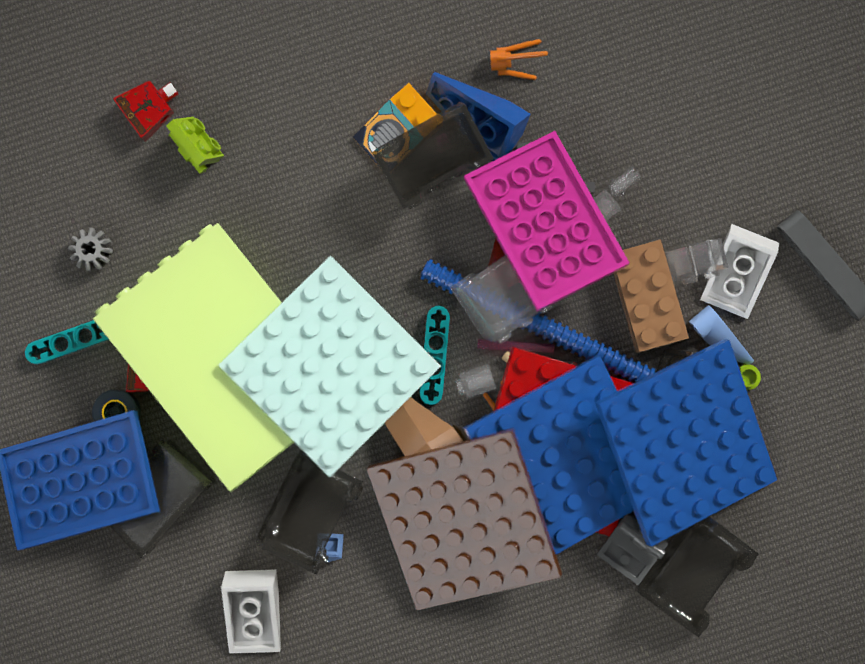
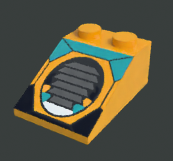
(397, 116)

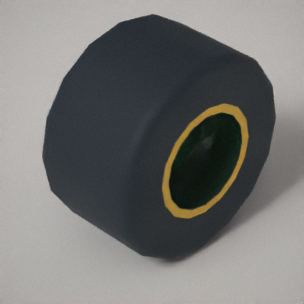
(110, 401)

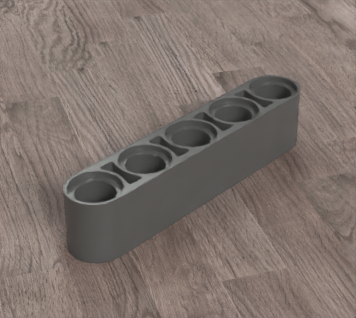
(824, 263)

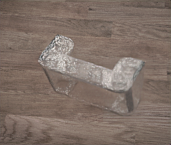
(496, 301)

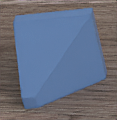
(334, 547)

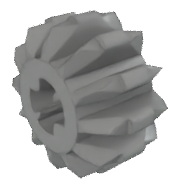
(90, 239)

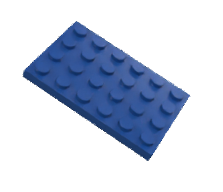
(78, 480)

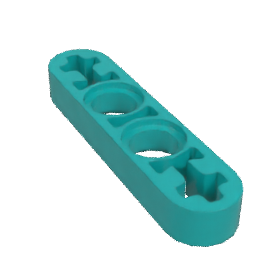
(72, 337)
(437, 355)

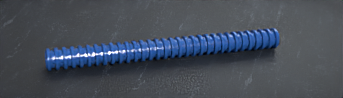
(554, 332)

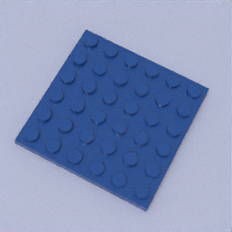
(686, 441)
(566, 452)

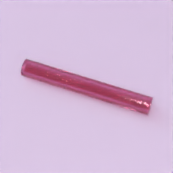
(507, 345)

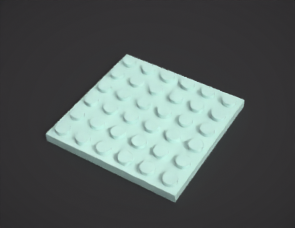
(329, 366)

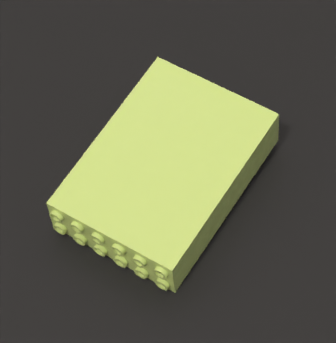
(178, 332)

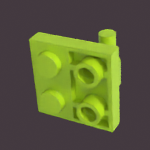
(194, 142)

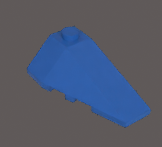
(496, 118)

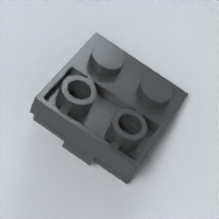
(628, 551)

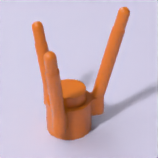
(502, 59)

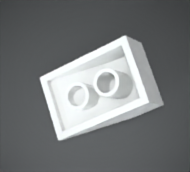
(749, 263)
(251, 611)

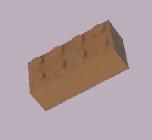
(650, 298)

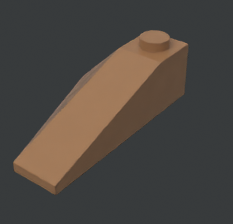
(419, 429)

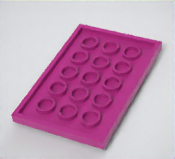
(546, 221)

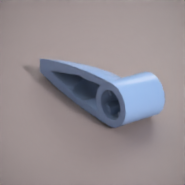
(713, 329)

